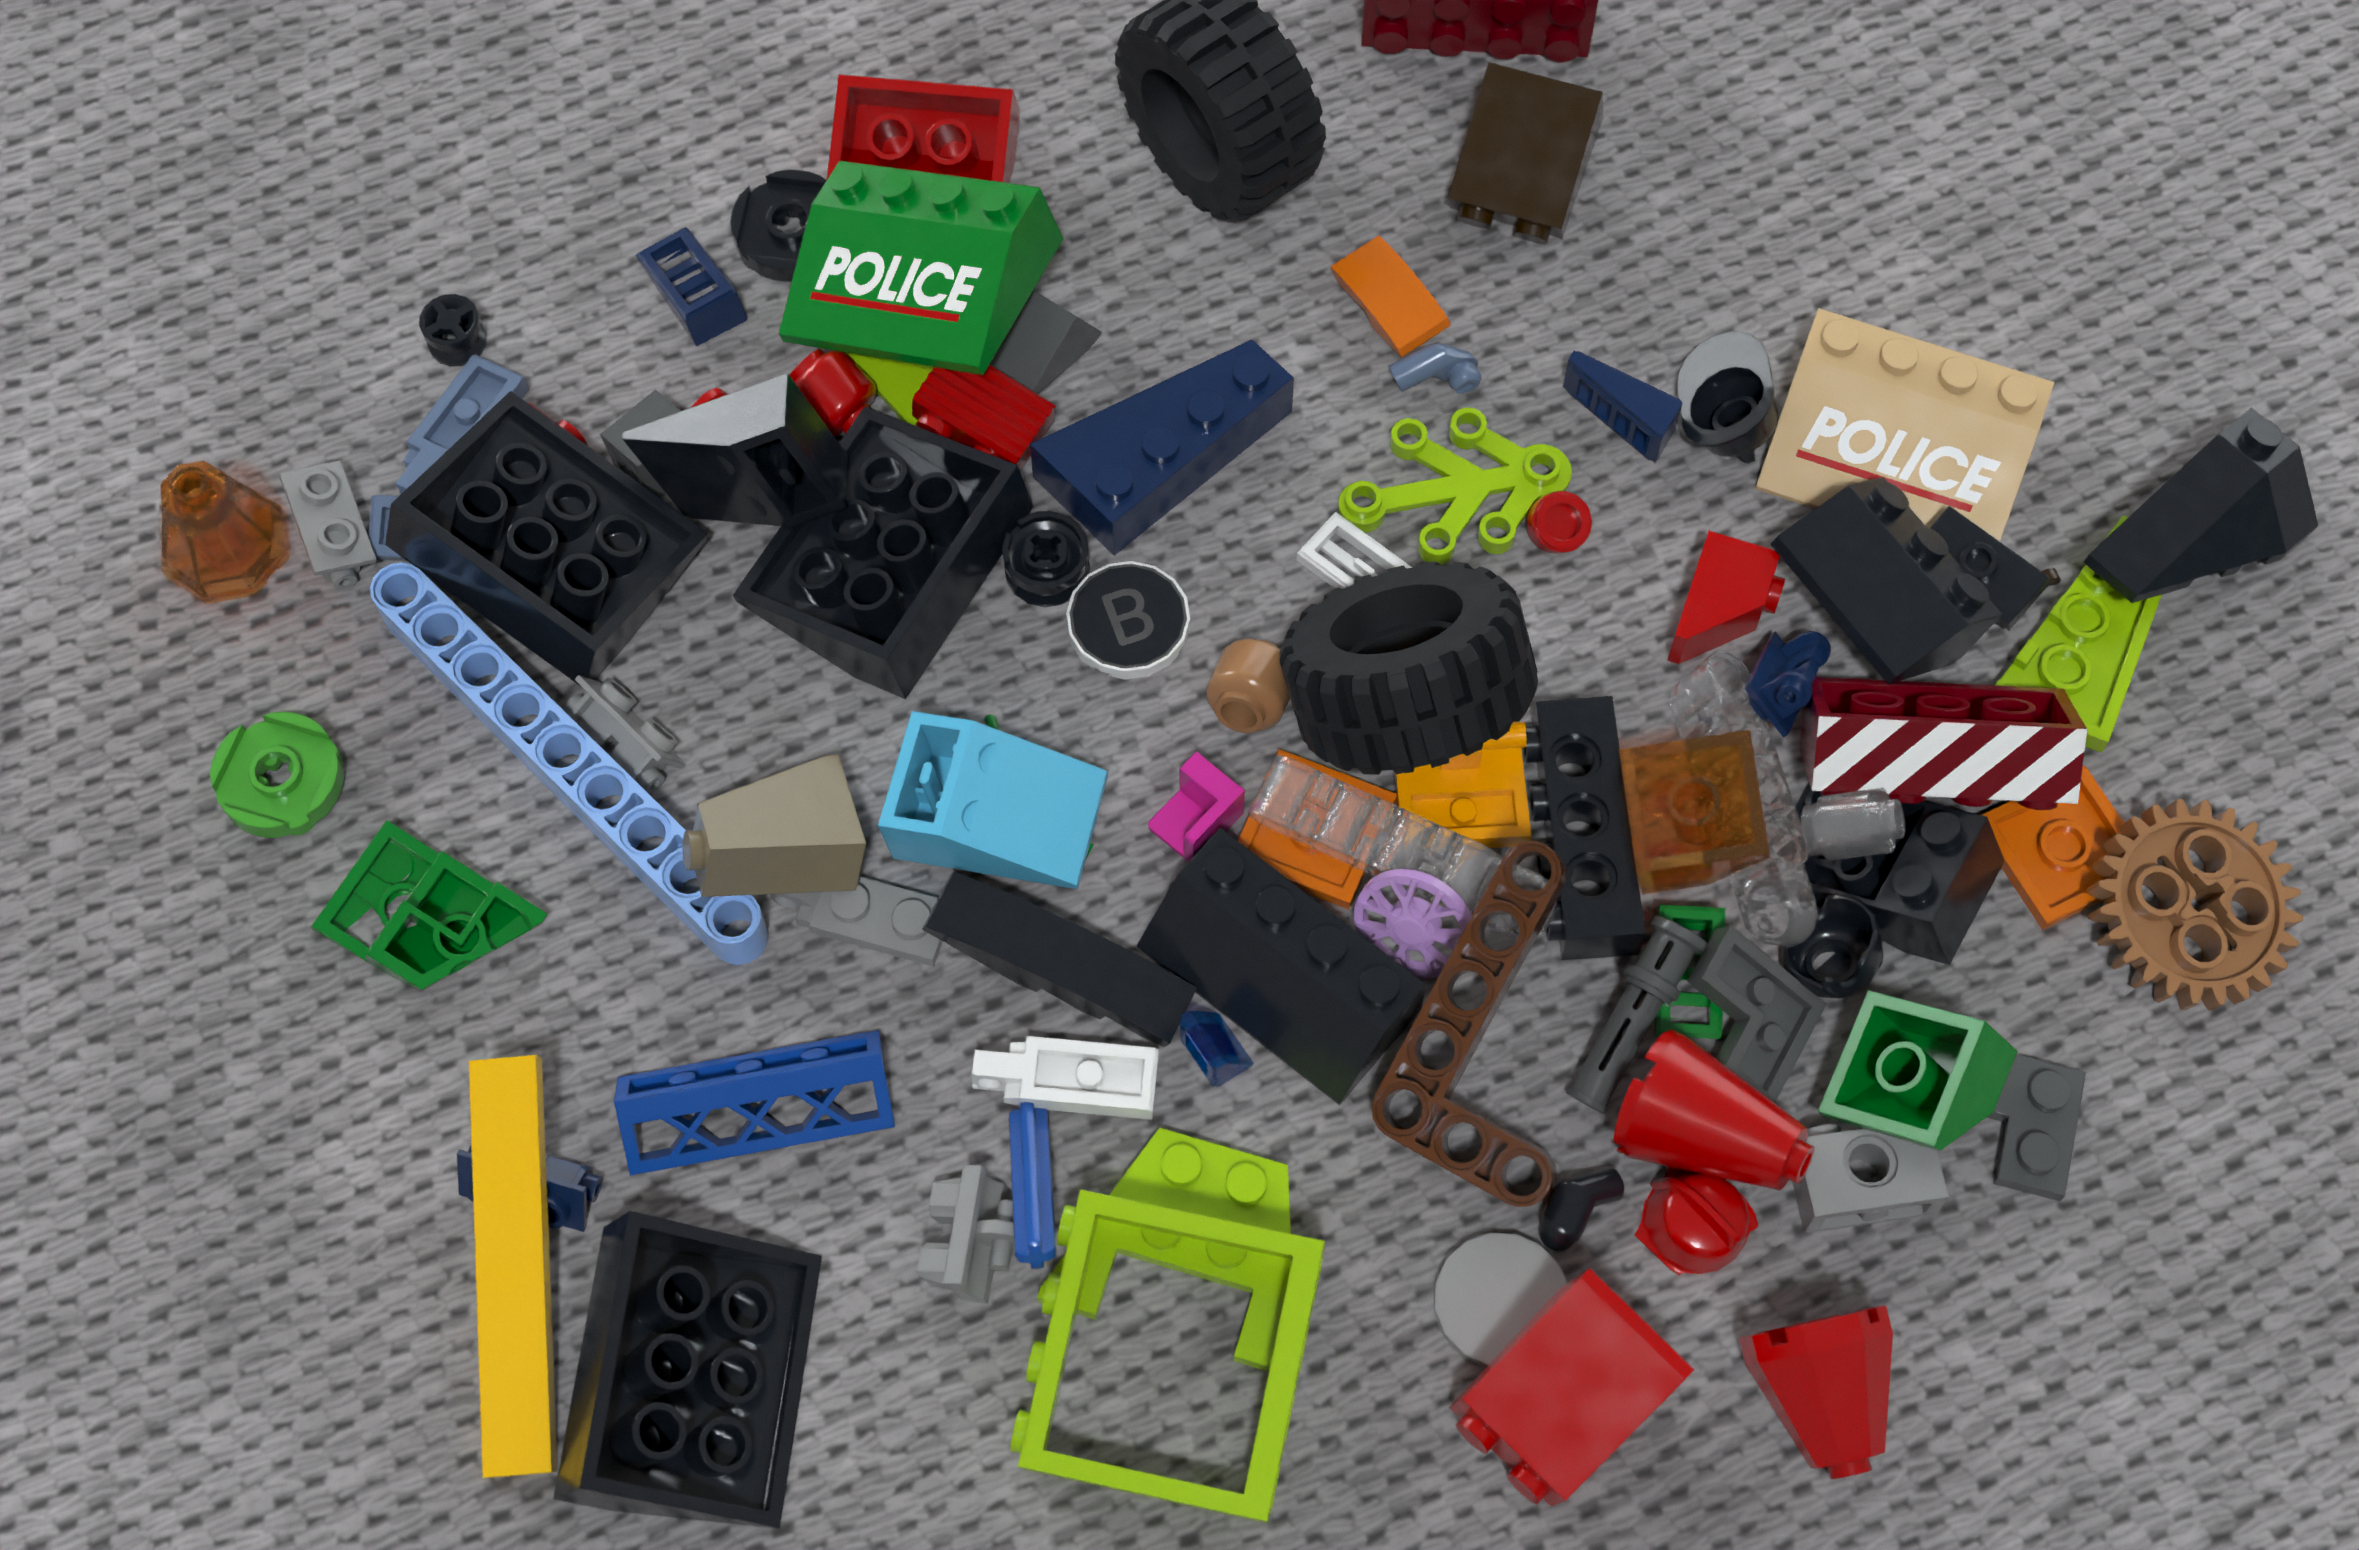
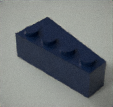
(1162, 444)

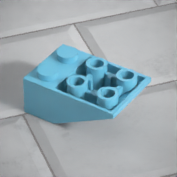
(990, 803)

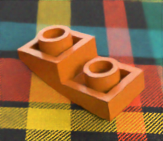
(1391, 296)

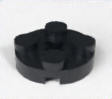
(760, 211)

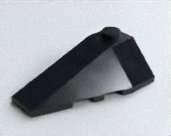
(2223, 509)

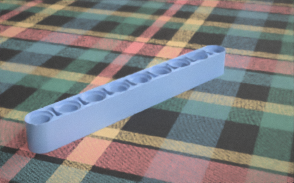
(548, 740)

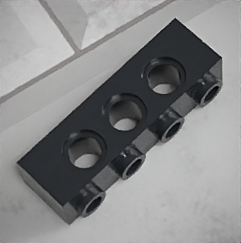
(1586, 735)

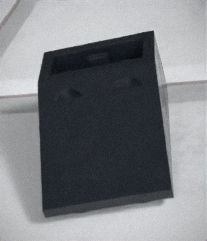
(747, 457)
(1926, 886)

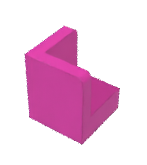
(1199, 808)

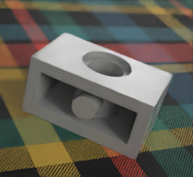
(1834, 1198)

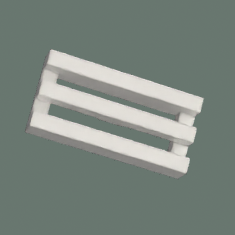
(1329, 572)

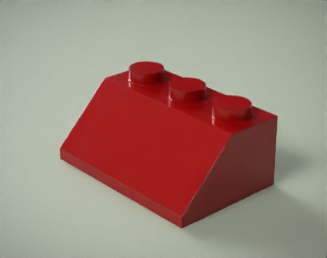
(925, 127)

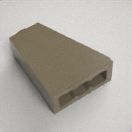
(779, 835)

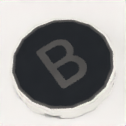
(1128, 619)

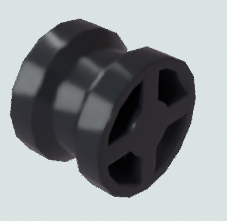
(454, 316)

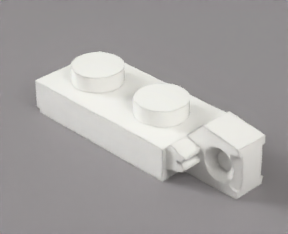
(1072, 1076)

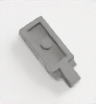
(870, 917)

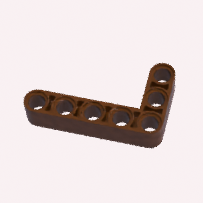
(1466, 1030)

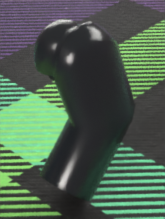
(1573, 1203)

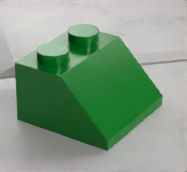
(1917, 1072)

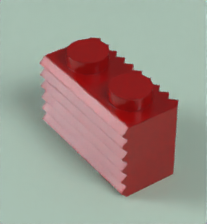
(983, 412)

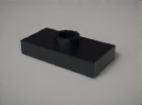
(2007, 576)

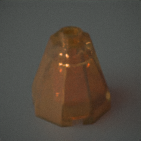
(218, 534)

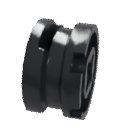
(1045, 558)

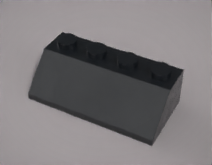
(1282, 966)

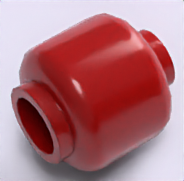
(834, 388)

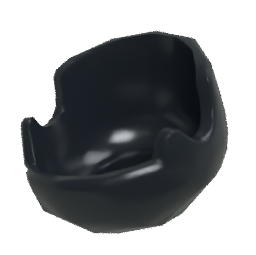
(1853, 935)

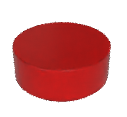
(1559, 522)

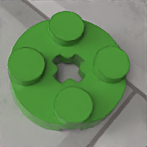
(298, 802)

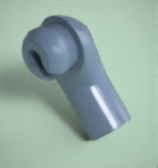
(1439, 362)

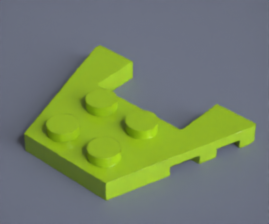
(1214, 1183)

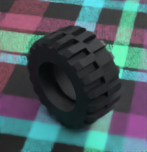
(1221, 102)
(1409, 667)

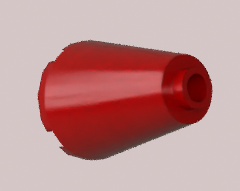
(1708, 1120)

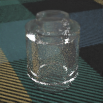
(1852, 824)

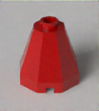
(1828, 1385)

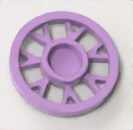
(1412, 920)

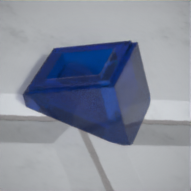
(1213, 1046)

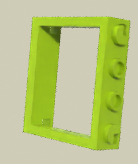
(1062, 1301)

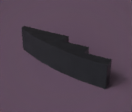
(1059, 957)

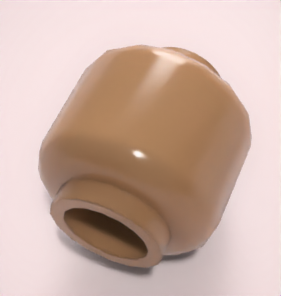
(1248, 686)

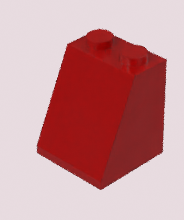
(1569, 1390)

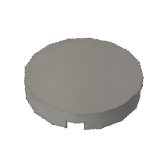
(1492, 1292)

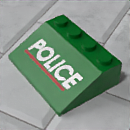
(917, 265)

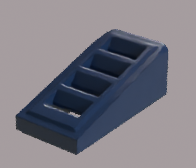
(711, 312)
(1625, 404)

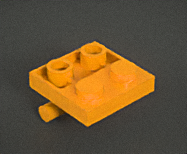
(1474, 794)

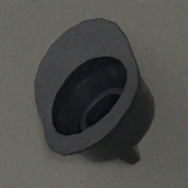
(1728, 395)

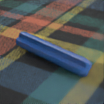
(1032, 1185)

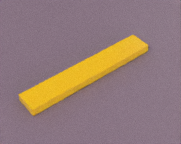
(512, 1267)

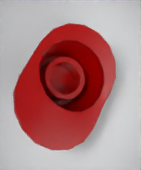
(1695, 1221)

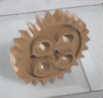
(2233, 872)

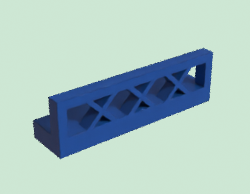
(750, 1079)

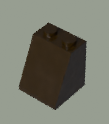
(1525, 153)

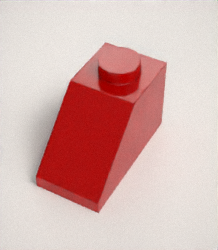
(1726, 595)

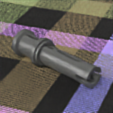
(1645, 979)

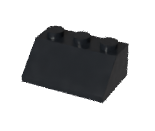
(1887, 580)

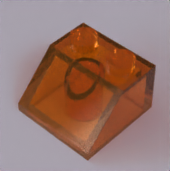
(1693, 810)

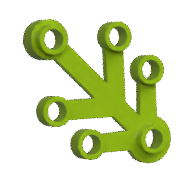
(1461, 484)

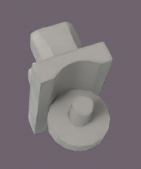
(979, 1235)

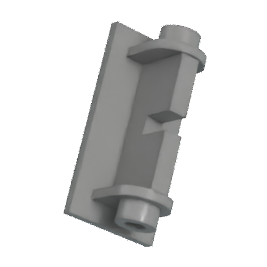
(328, 522)
(607, 716)

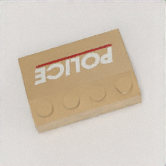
(1904, 412)

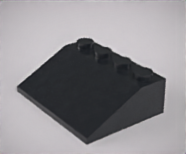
(543, 537)
(900, 562)
(688, 1374)

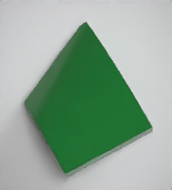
(453, 908)

